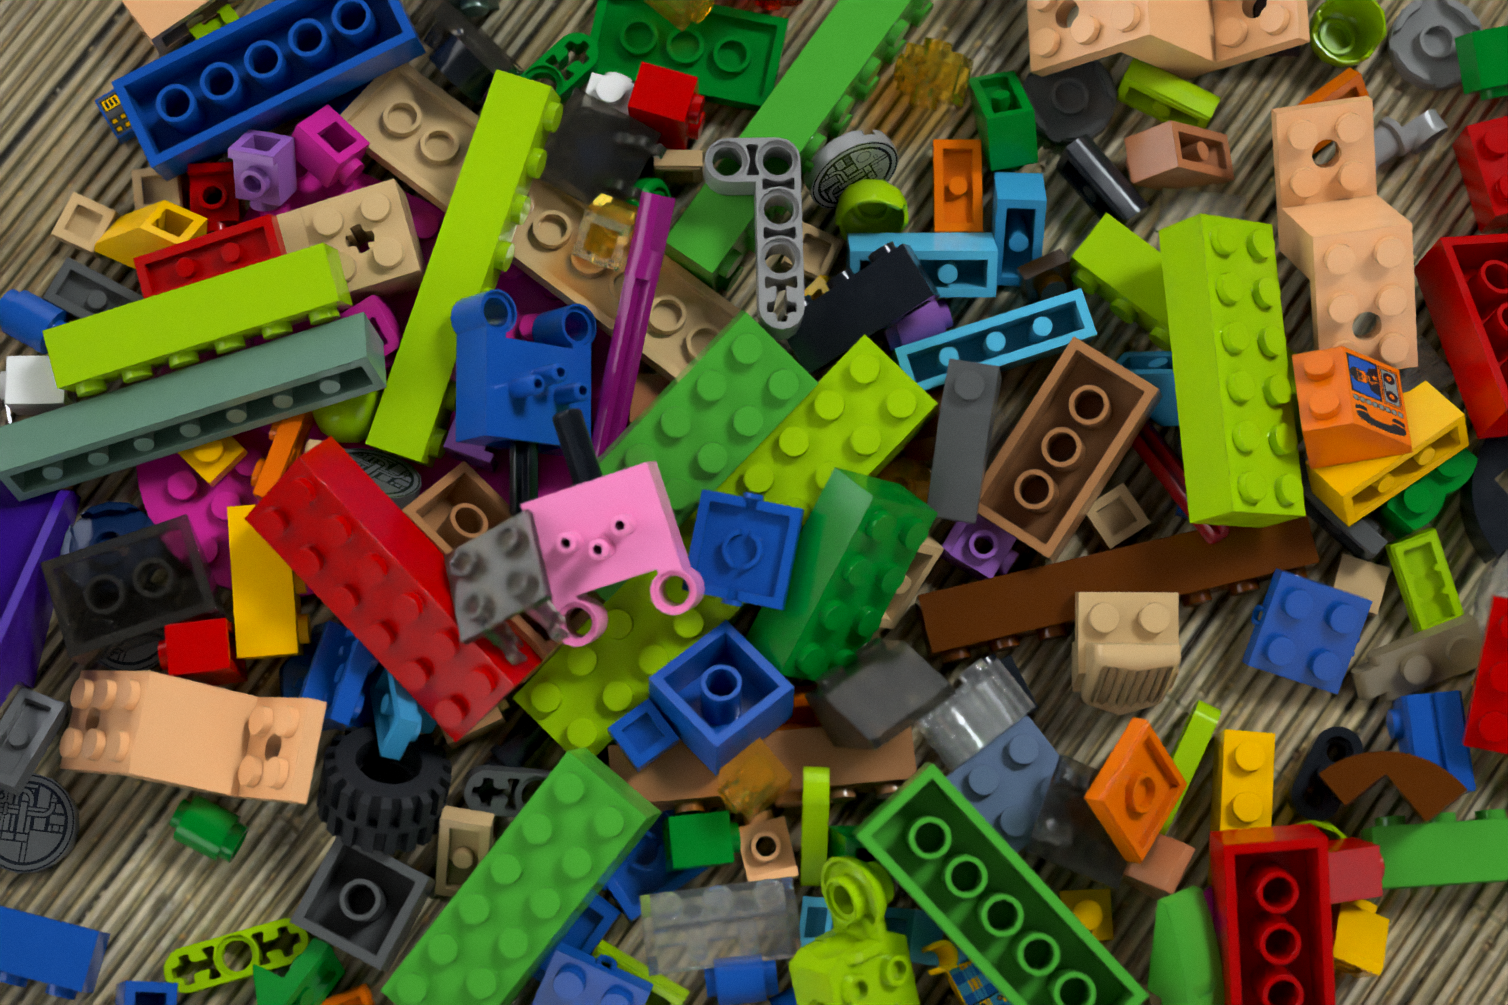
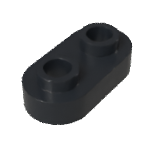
(1314, 763)

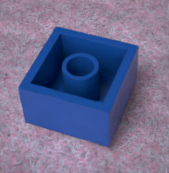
(721, 696)

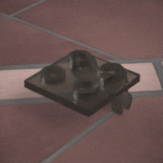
(598, 151)
(498, 579)
(1071, 832)

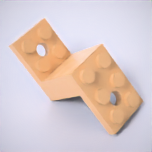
(1169, 34)
(1343, 232)
(192, 735)

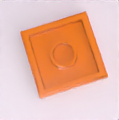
(1136, 790)

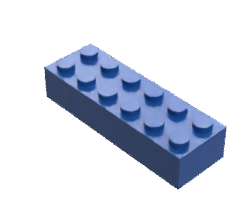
(260, 75)

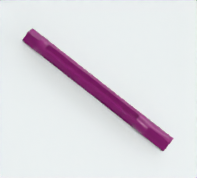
(632, 318)

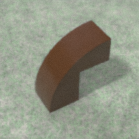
(1419, 781)

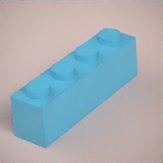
(1000, 340)

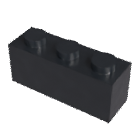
(861, 305)

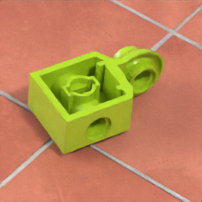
(858, 957)

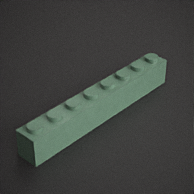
(192, 407)

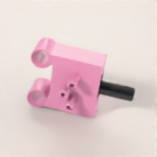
(607, 532)

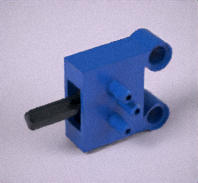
(516, 386)

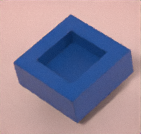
(643, 735)

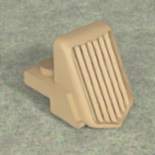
(1125, 649)

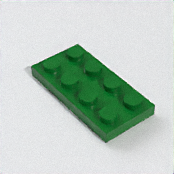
(729, 50)

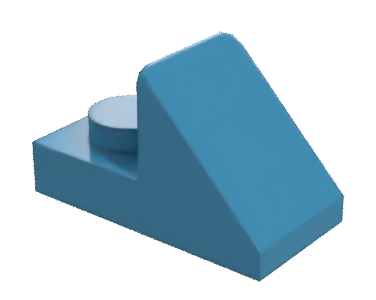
(396, 715)

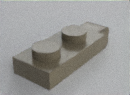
(1419, 660)

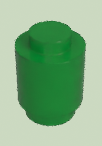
(208, 828)

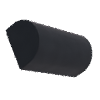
(1100, 182)

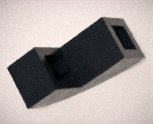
(1485, 501)

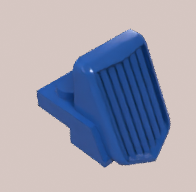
(334, 671)

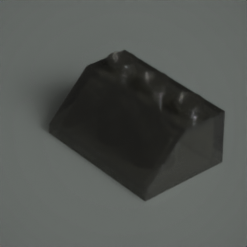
(130, 588)

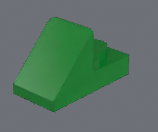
(306, 983)

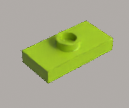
(1424, 579)

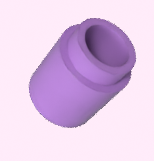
(924, 323)

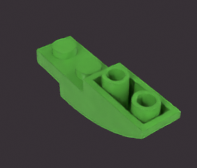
(1185, 952)

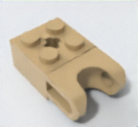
(349, 220)

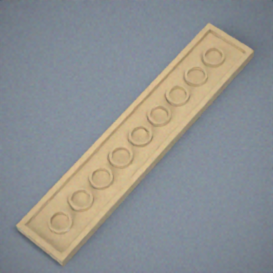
(424, 140)

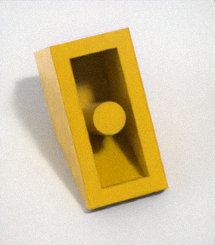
(1358, 938)

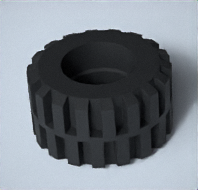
(382, 799)

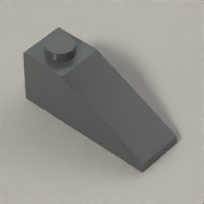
(963, 439)

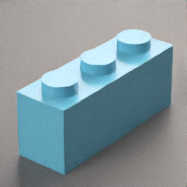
(954, 261)

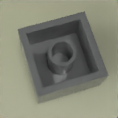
(363, 903)

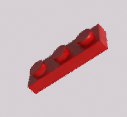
(210, 255)
(1488, 707)

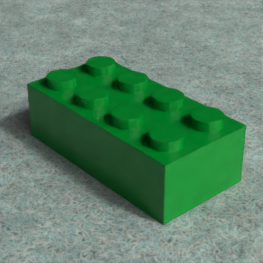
(842, 574)

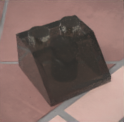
(876, 695)

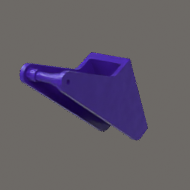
(28, 535)

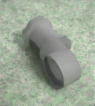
(1414, 136)

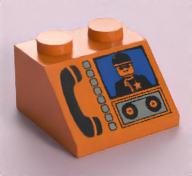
(1349, 407)

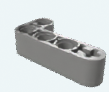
(769, 237)

